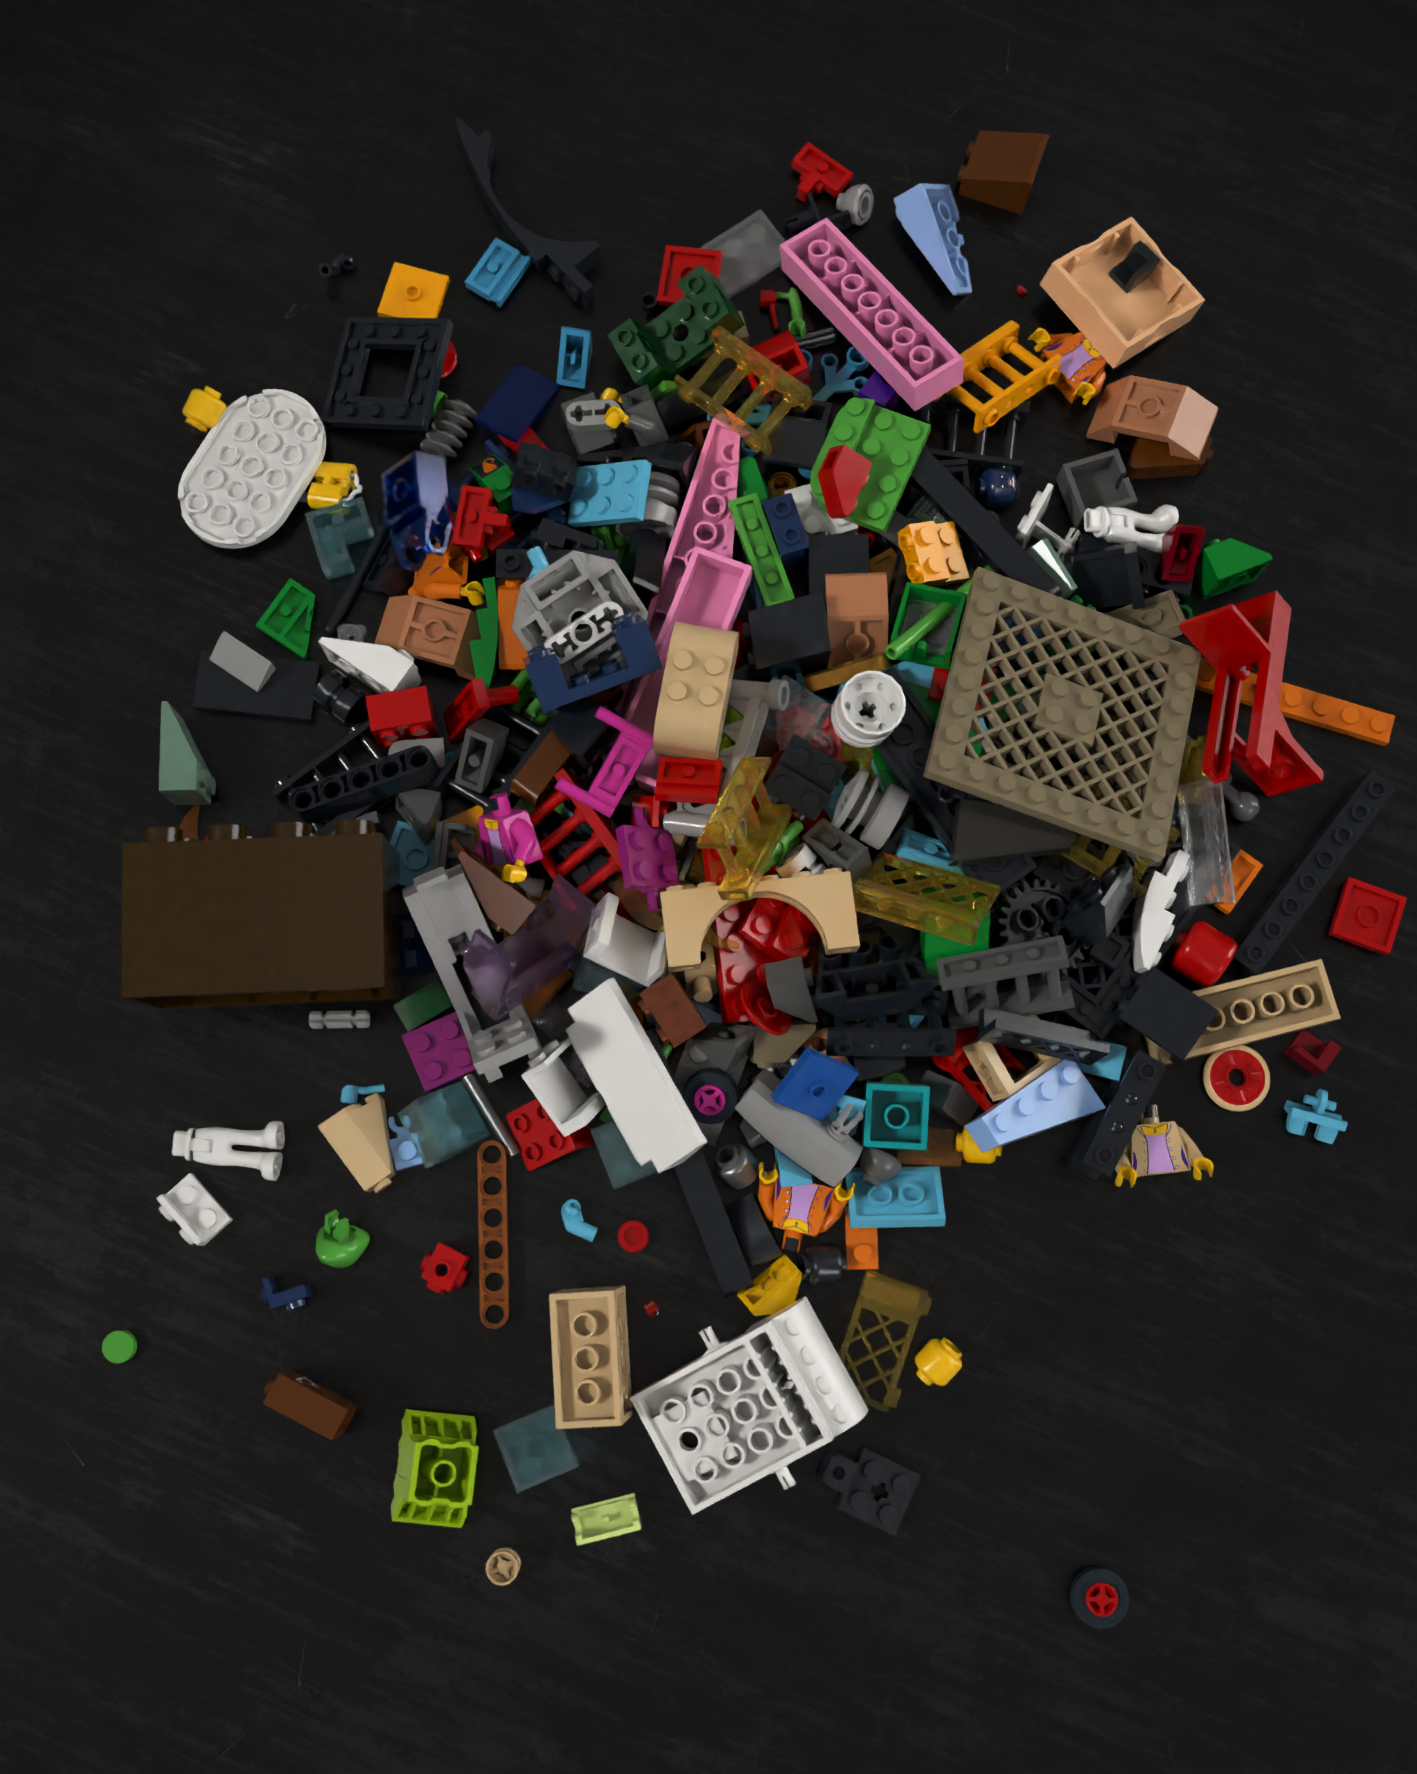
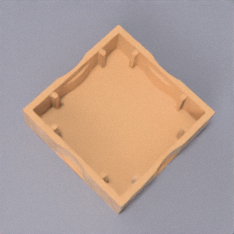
(1109, 318)

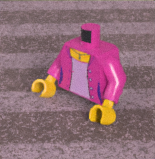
(507, 839)

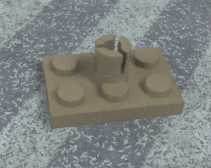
(1159, 616)

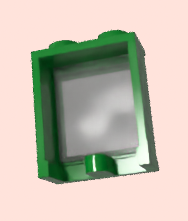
(937, 645)

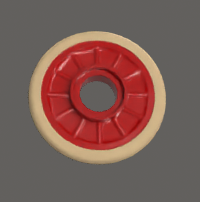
(1255, 1074)

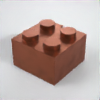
(672, 1010)

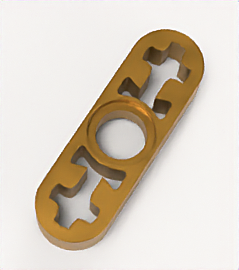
(845, 671)

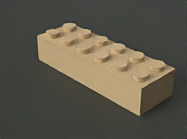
(1262, 1008)

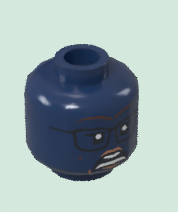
(997, 487)

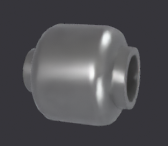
(736, 1165)

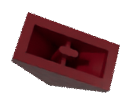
(1180, 552)

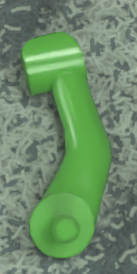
(797, 325)

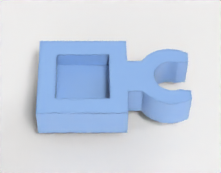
(402, 1148)

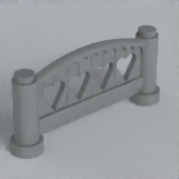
(752, 702)

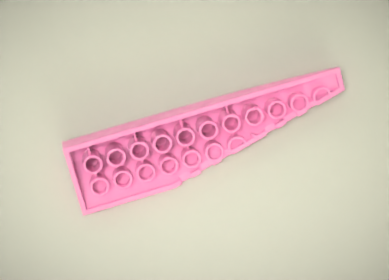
(702, 523)

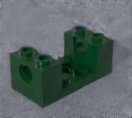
(653, 350)

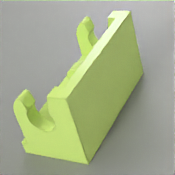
(606, 1519)

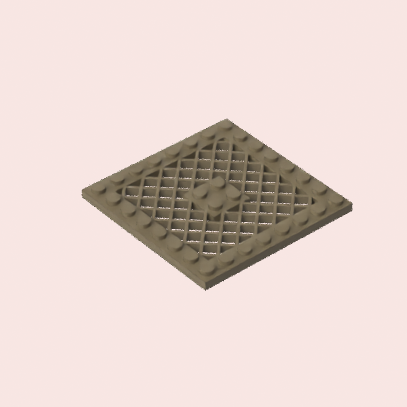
(1065, 714)

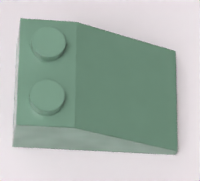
(182, 770)

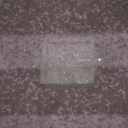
(802, 716)

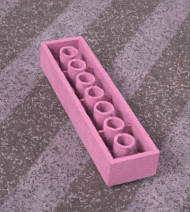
(872, 314)

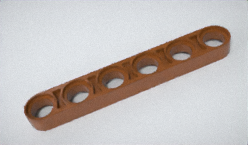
(488, 1234)

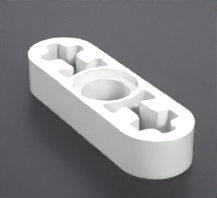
(598, 613)

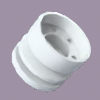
(869, 693)

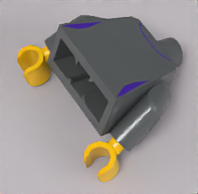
(640, 415)

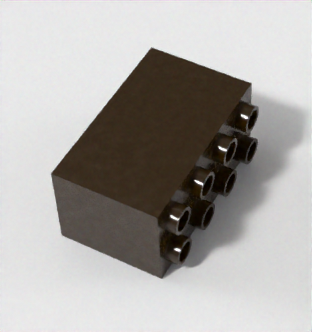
(261, 917)

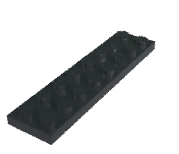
(906, 757)

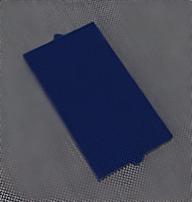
(517, 403)

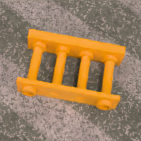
(988, 354)

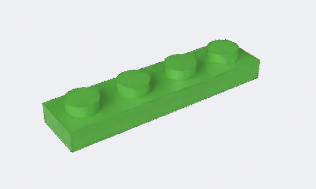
(760, 550)

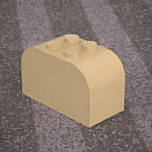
(695, 691)

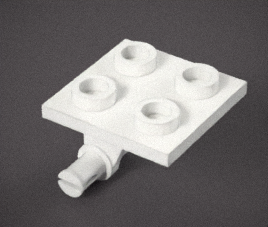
(1031, 526)

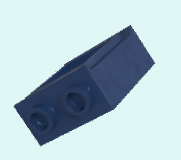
(788, 532)

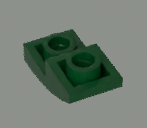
(423, 1005)

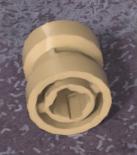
(502, 1571)

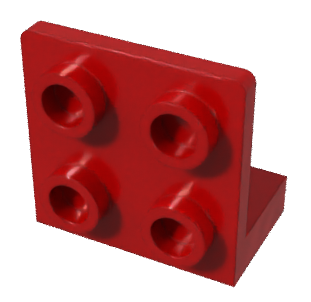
(540, 1137)

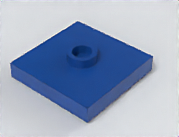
(814, 1084)

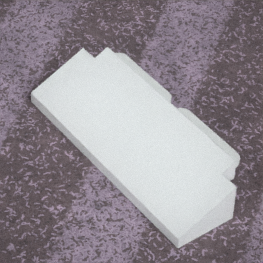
(632, 1079)

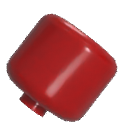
(1202, 954)

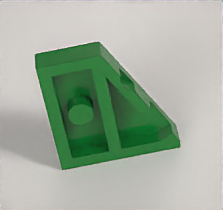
(290, 618)

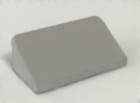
(241, 662)

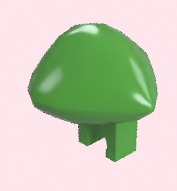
(340, 1243)

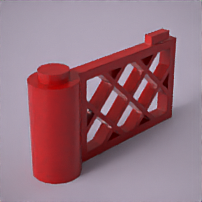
(959, 1061)

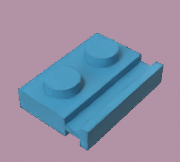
(498, 272)

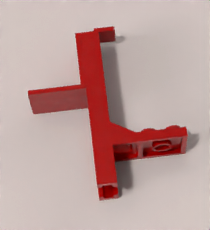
(1232, 642)

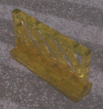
(923, 910)

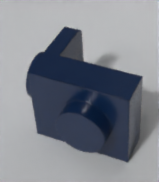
(291, 1298)

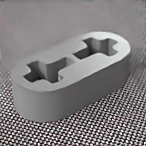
(593, 415)

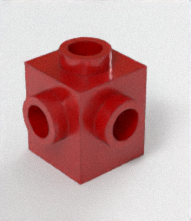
(455, 1263)

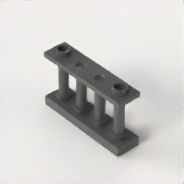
(1004, 963)

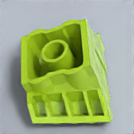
(435, 1469)

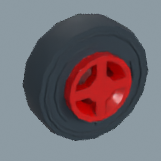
(1111, 1599)

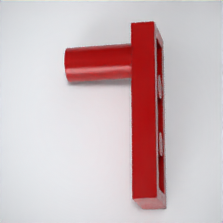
(473, 704)

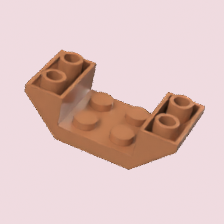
(1154, 412)
(856, 615)
(431, 632)

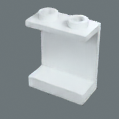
(625, 945)
(559, 1091)

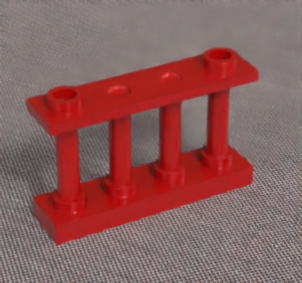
(603, 836)

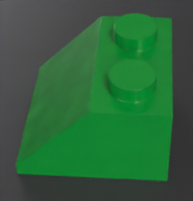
(1228, 566)

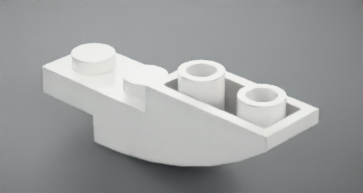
(1150, 920)

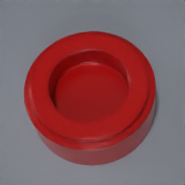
(633, 1236)

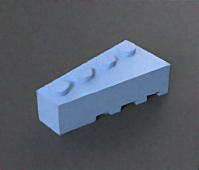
(1045, 1103)

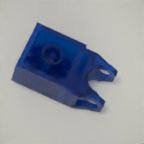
(417, 506)

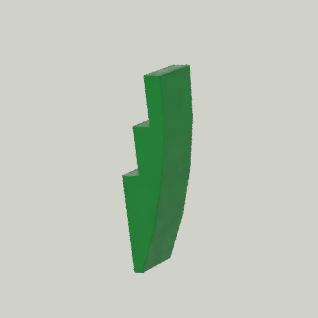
(486, 650)

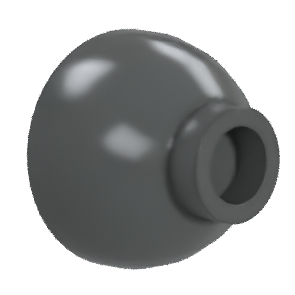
(878, 1166)

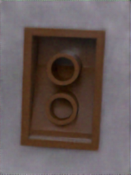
(504, 902)

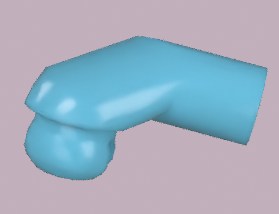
(537, 559)
(574, 1221)

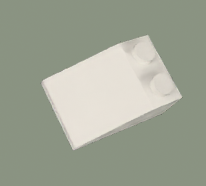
(373, 664)

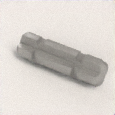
(339, 1019)

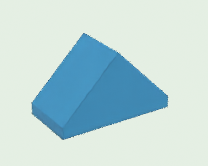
(574, 357)

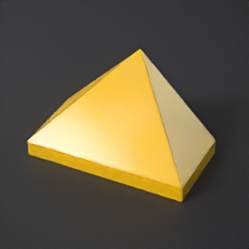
(773, 1288)

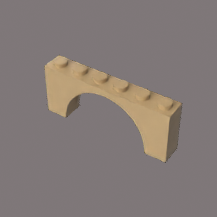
(823, 898)

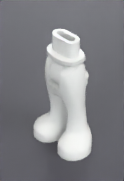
(1118, 525)
(215, 1145)

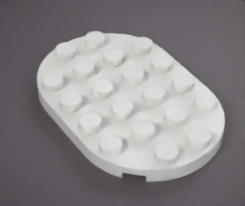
(252, 469)

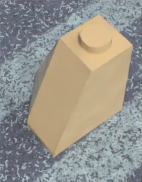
(362, 1142)

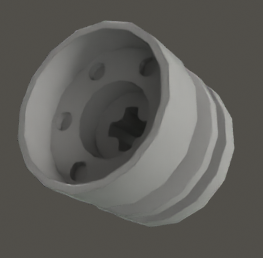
(659, 508)
(869, 808)

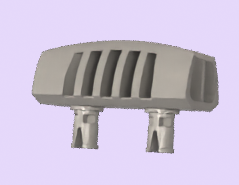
(813, 1144)

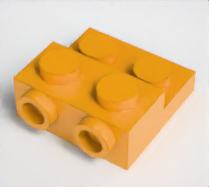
(932, 553)

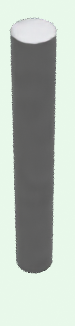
(491, 1115)

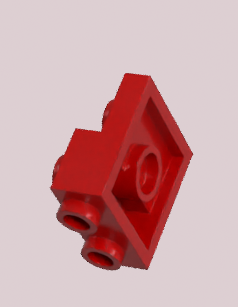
(777, 928)

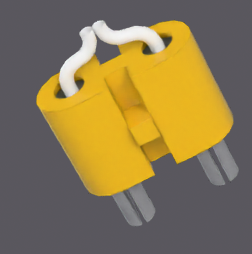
(332, 485)

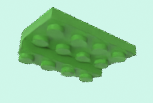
(887, 441)

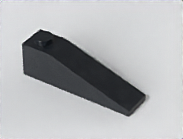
(667, 458)

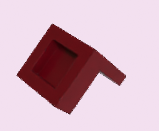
(1312, 1053)

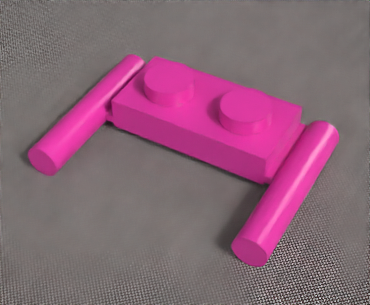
(616, 769)

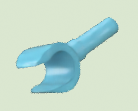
(350, 1092)

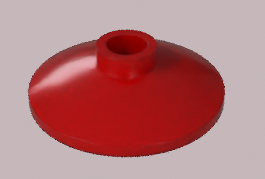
(761, 1010)

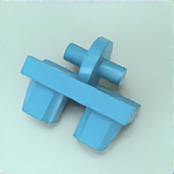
(1327, 1122)

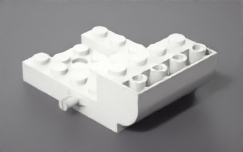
(750, 1405)

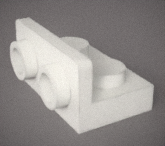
(194, 1211)

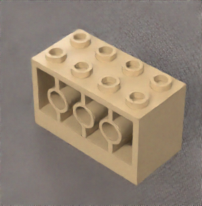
(590, 1357)

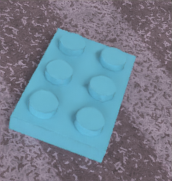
(610, 493)
(907, 1200)

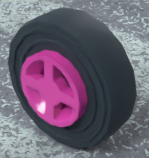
(705, 1106)

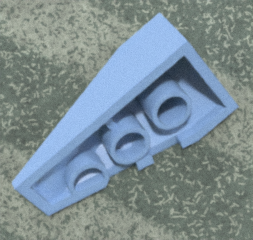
(930, 220)

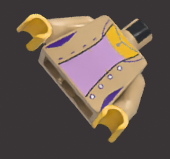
(1158, 1150)

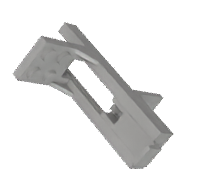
(446, 919)

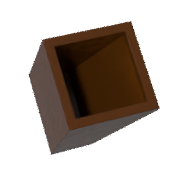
(1002, 168)

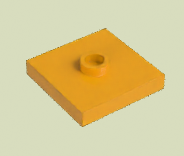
(413, 293)

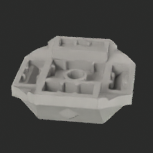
(568, 586)

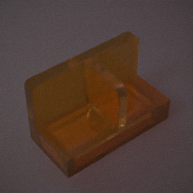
(940, 1150)

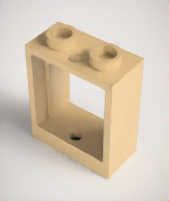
(995, 1075)

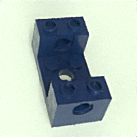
(637, 656)

